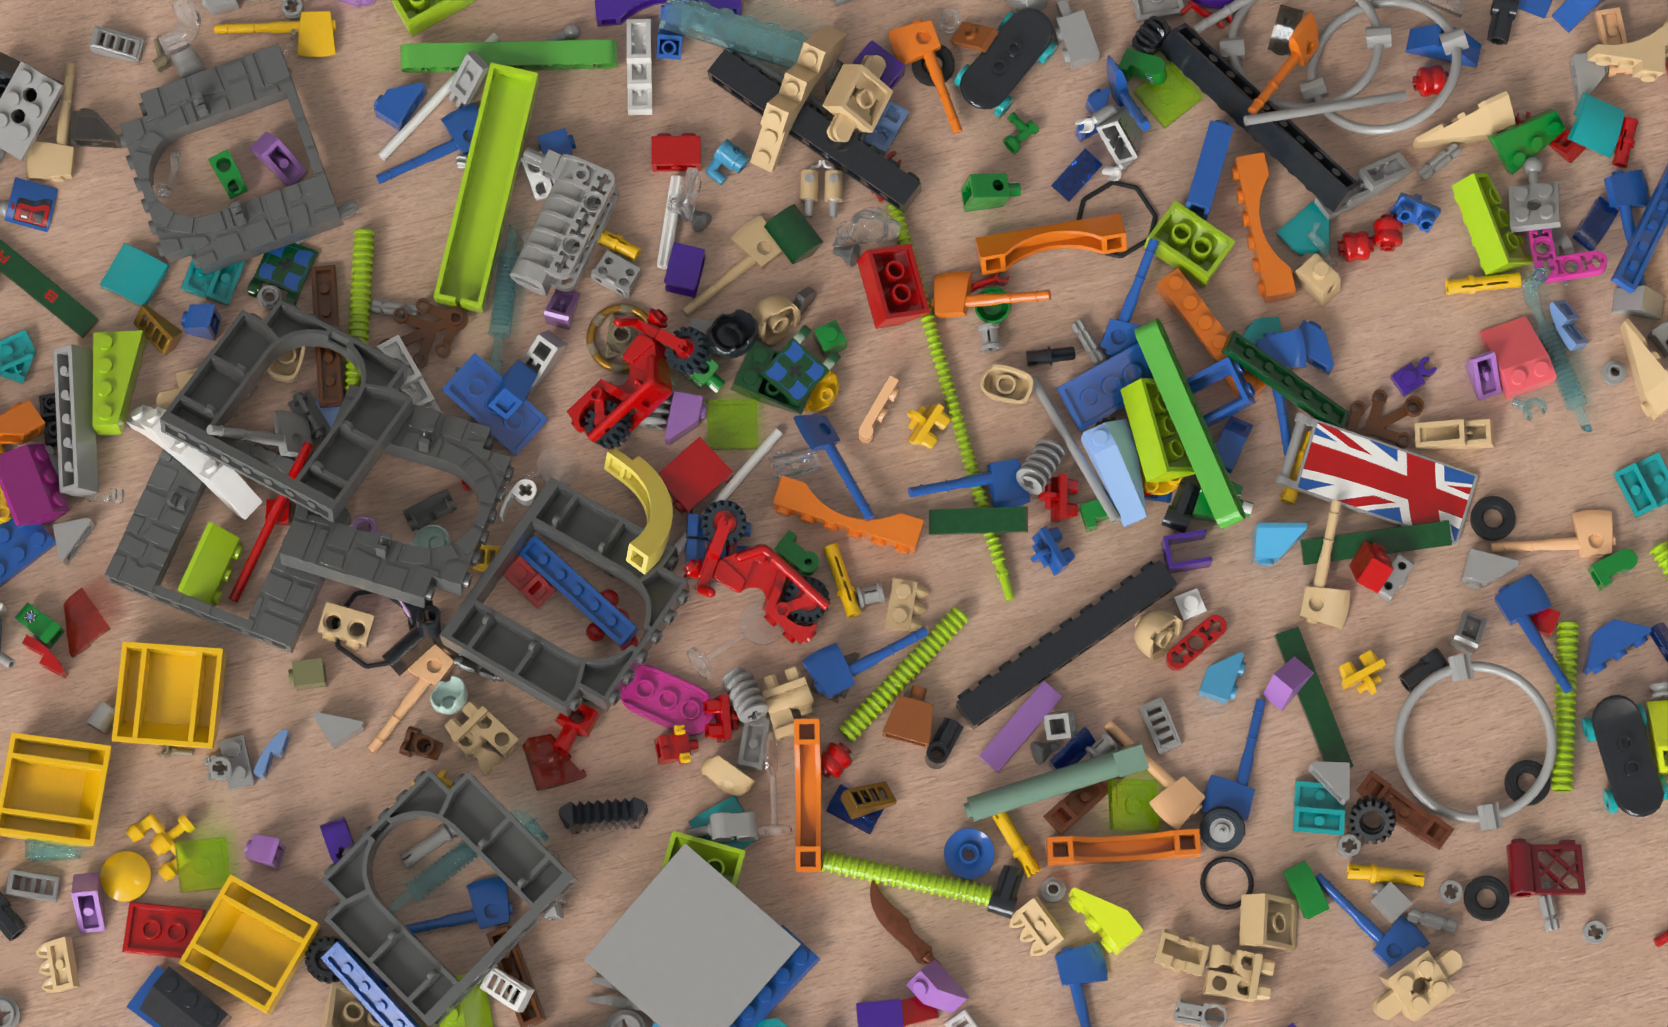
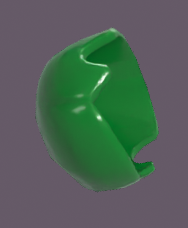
(993, 313)

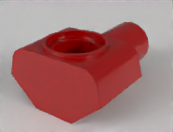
(572, 729)

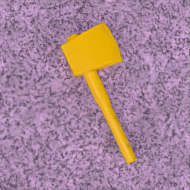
(314, 30)

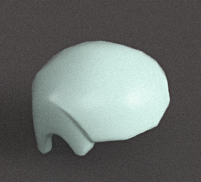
(431, 537)
(449, 696)

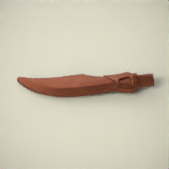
(899, 926)

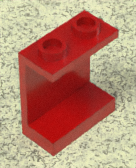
(694, 475)

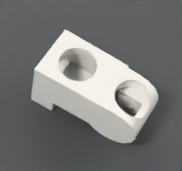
(539, 184)

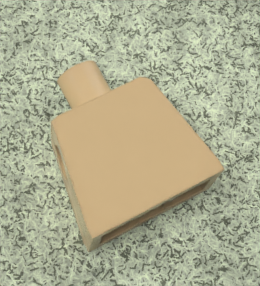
(1317, 278)

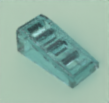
(43, 851)

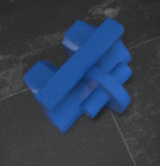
(1415, 210)
(1049, 552)

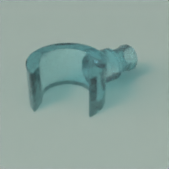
(1523, 405)

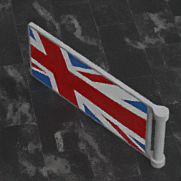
(1377, 477)

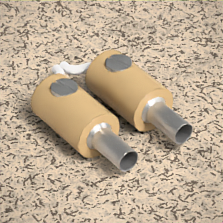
(809, 188)

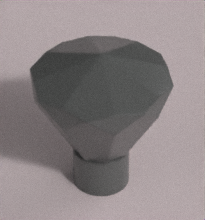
(700, 220)
(848, 253)
(1041, 751)

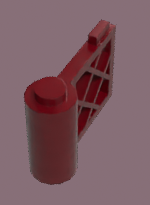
(1525, 871)

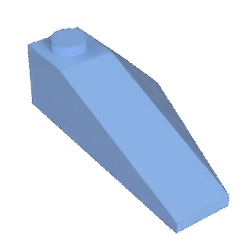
(1118, 467)

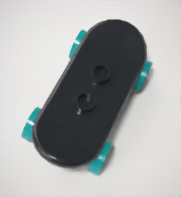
(993, 75)
(1626, 756)

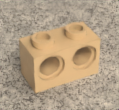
(348, 619)

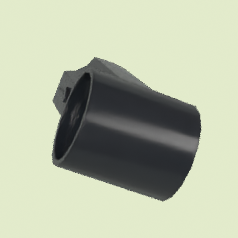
(1503, 14)
(1180, 510)
(1428, 664)
(944, 742)
(1004, 897)
(10, 922)

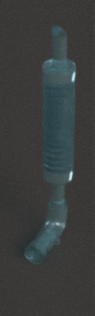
(503, 300)
(1552, 343)
(454, 862)

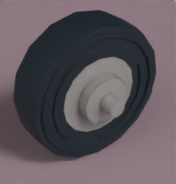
(1222, 828)

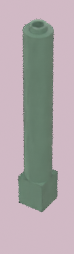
(1057, 782)

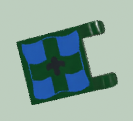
(285, 269)
(796, 370)

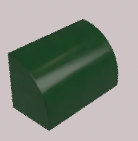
(793, 234)

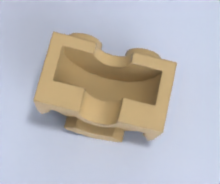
(1181, 954)

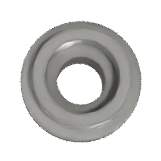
(264, 292)
(1608, 377)
(1052, 897)

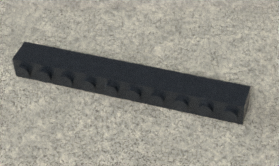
(810, 128)
(1280, 138)
(1066, 644)

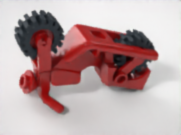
(606, 407)
(756, 568)

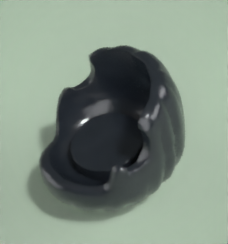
(733, 334)

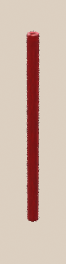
(268, 526)

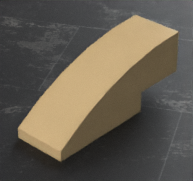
(1455, 434)

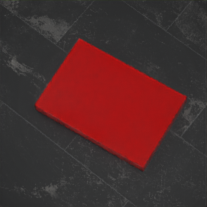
(160, 929)

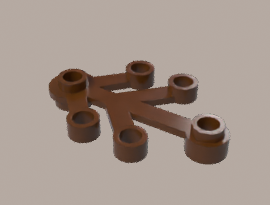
(428, 330)
(1377, 426)

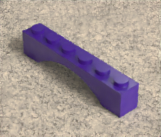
(618, 11)

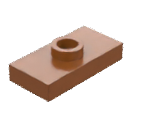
(974, 36)

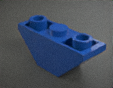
(1427, 43)
(1612, 642)

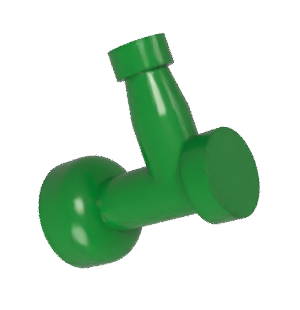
(1026, 129)

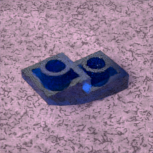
(1077, 174)
(1595, 224)

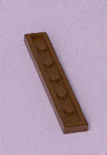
(328, 361)

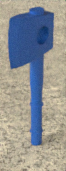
(1121, 95)
(460, 127)
(1627, 192)
(1120, 333)
(1290, 351)
(821, 436)
(1001, 479)
(1521, 602)
(833, 674)
(1237, 794)
(489, 905)
(1390, 947)
(1079, 967)

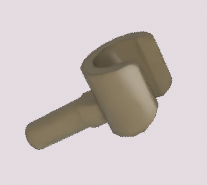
(161, 61)
(173, 751)

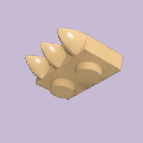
(904, 606)
(1038, 926)
(60, 965)

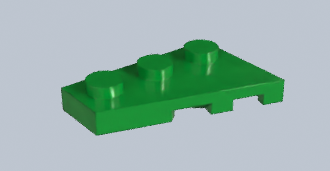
(1526, 139)

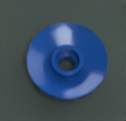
(973, 841)

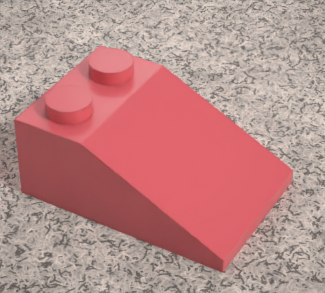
(1519, 357)

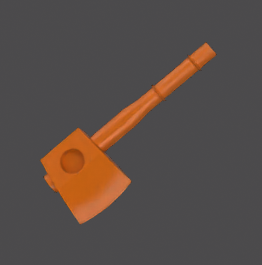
(918, 42)
(1303, 45)
(953, 295)

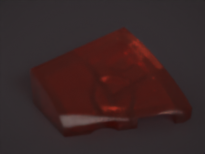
(83, 622)
(547, 765)

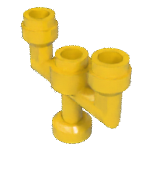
(162, 841)

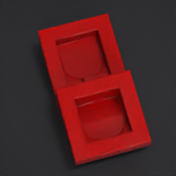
(528, 582)
(48, 660)
(916, 1012)

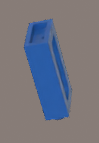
(1209, 168)
(1215, 373)

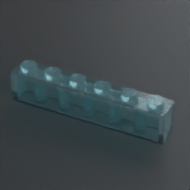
(733, 31)

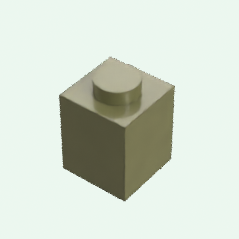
(308, 674)

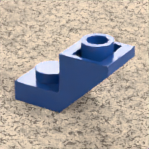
(669, 43)
(1095, 101)
(513, 392)
(1232, 441)

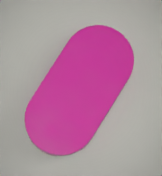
(667, 700)

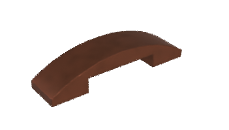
(1076, 805)
(1408, 814)

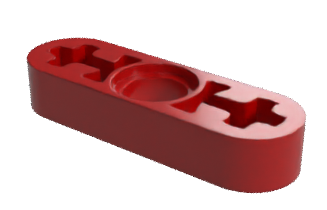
(1205, 625)

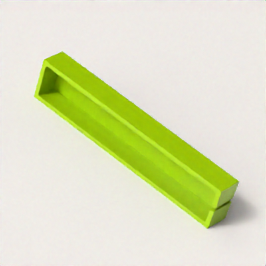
(487, 187)

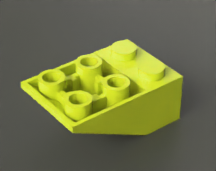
(1658, 729)
(1110, 921)

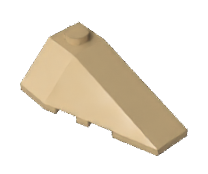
(1489, 118)
(1647, 371)
(345, 1010)

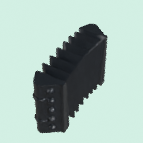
(603, 815)

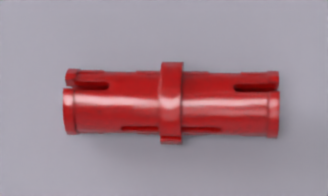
(1625, 142)

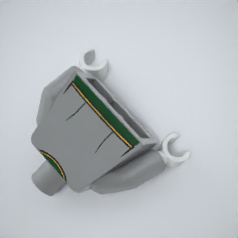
(1119, 134)

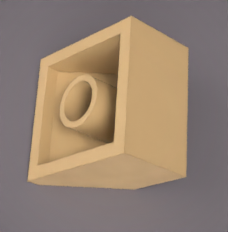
(1268, 922)

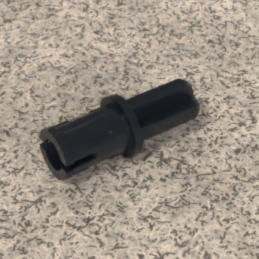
(1049, 355)

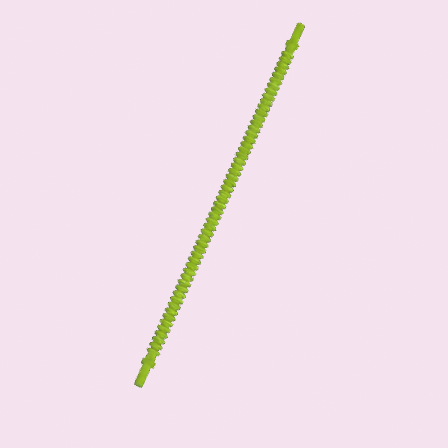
(999, 561)

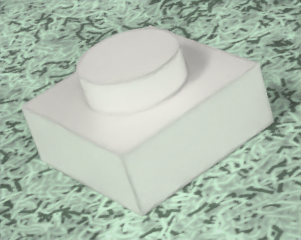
(1189, 605)

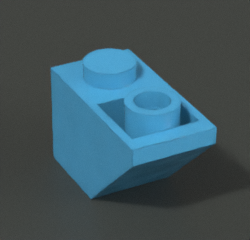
(1220, 679)

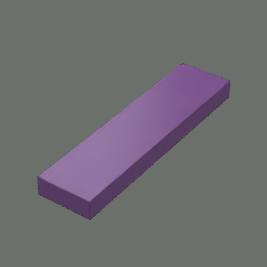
(1020, 726)

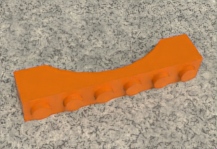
(1096, 234)
(1274, 275)
(1193, 311)
(20, 424)
(897, 530)
(808, 795)
(1119, 849)

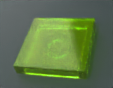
(1170, 99)
(732, 424)
(1130, 805)
(202, 864)

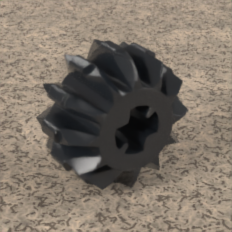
(1151, 35)

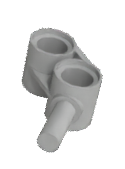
(727, 825)

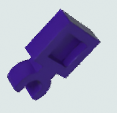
(1410, 378)

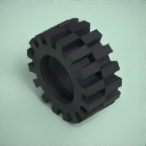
(1368, 833)
(312, 959)

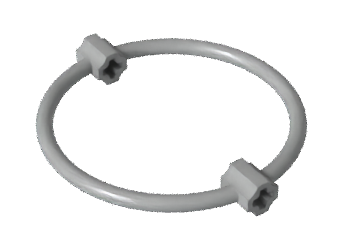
(1377, 38)
(1452, 41)
(1461, 669)

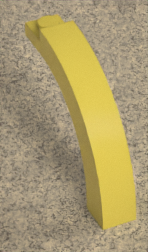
(657, 503)

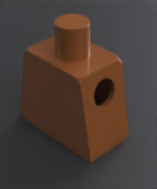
(911, 719)

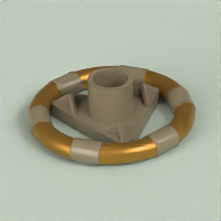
(618, 337)

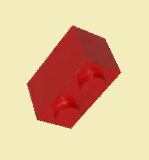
(675, 152)
(1371, 566)

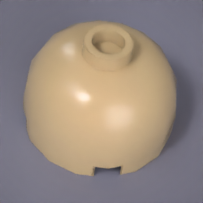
(775, 317)
(1156, 631)

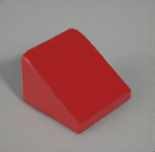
(1566, 148)
(285, 516)
(1546, 621)

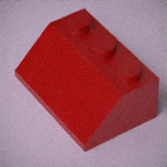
(892, 285)

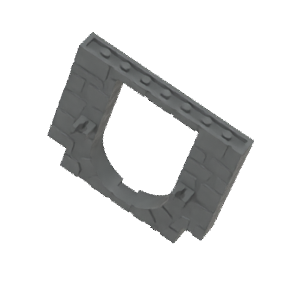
(243, 228)
(232, 374)
(158, 530)
(389, 565)
(533, 661)
(388, 943)

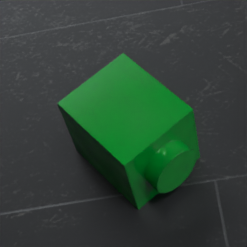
(830, 338)

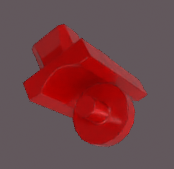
(1056, 497)
(725, 718)

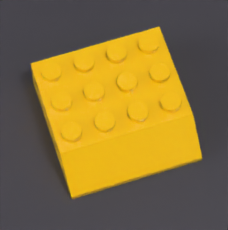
(169, 695)
(53, 789)
(250, 945)

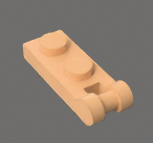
(1611, 32)
(878, 412)

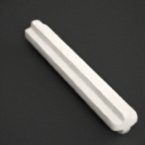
(669, 226)

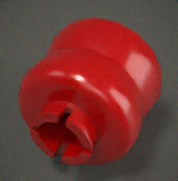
(1430, 80)
(1387, 232)
(1355, 246)
(835, 759)

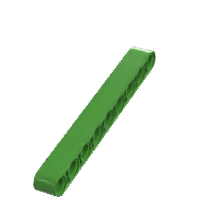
(516, 54)
(1189, 423)

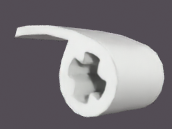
(516, 493)

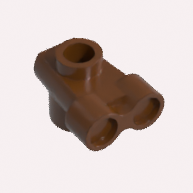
(416, 744)

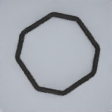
(1144, 199)
(345, 651)

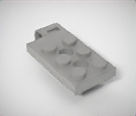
(20, 137)

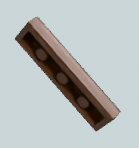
(516, 967)

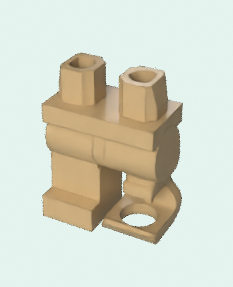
(785, 698)
(476, 731)
(1244, 980)

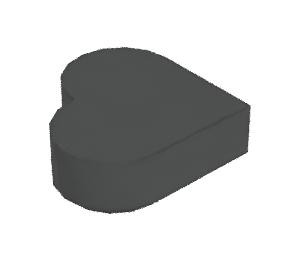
(804, 299)

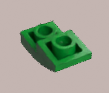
(1306, 889)

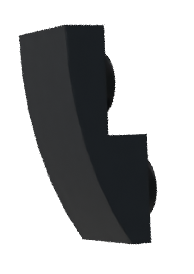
(48, 414)

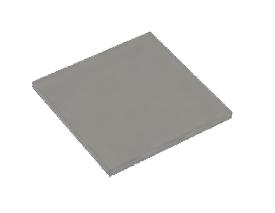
(692, 947)

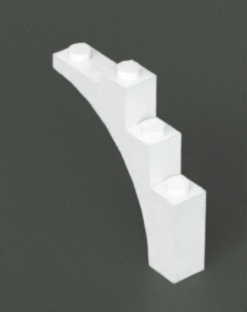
(216, 476)

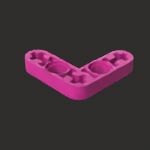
(1557, 264)

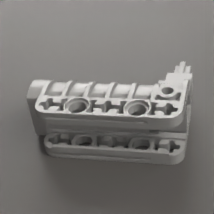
(563, 222)

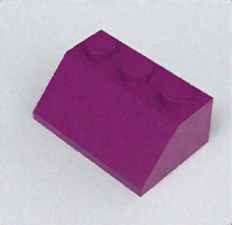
(31, 486)

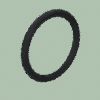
(1213, 863)

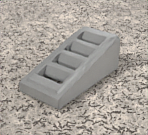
(109, 34)
(1159, 703)
(13, 873)

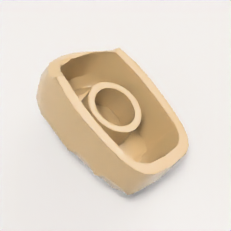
(287, 365)
(1006, 384)
(727, 776)

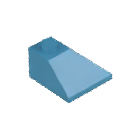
(1274, 541)

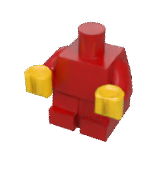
(675, 746)

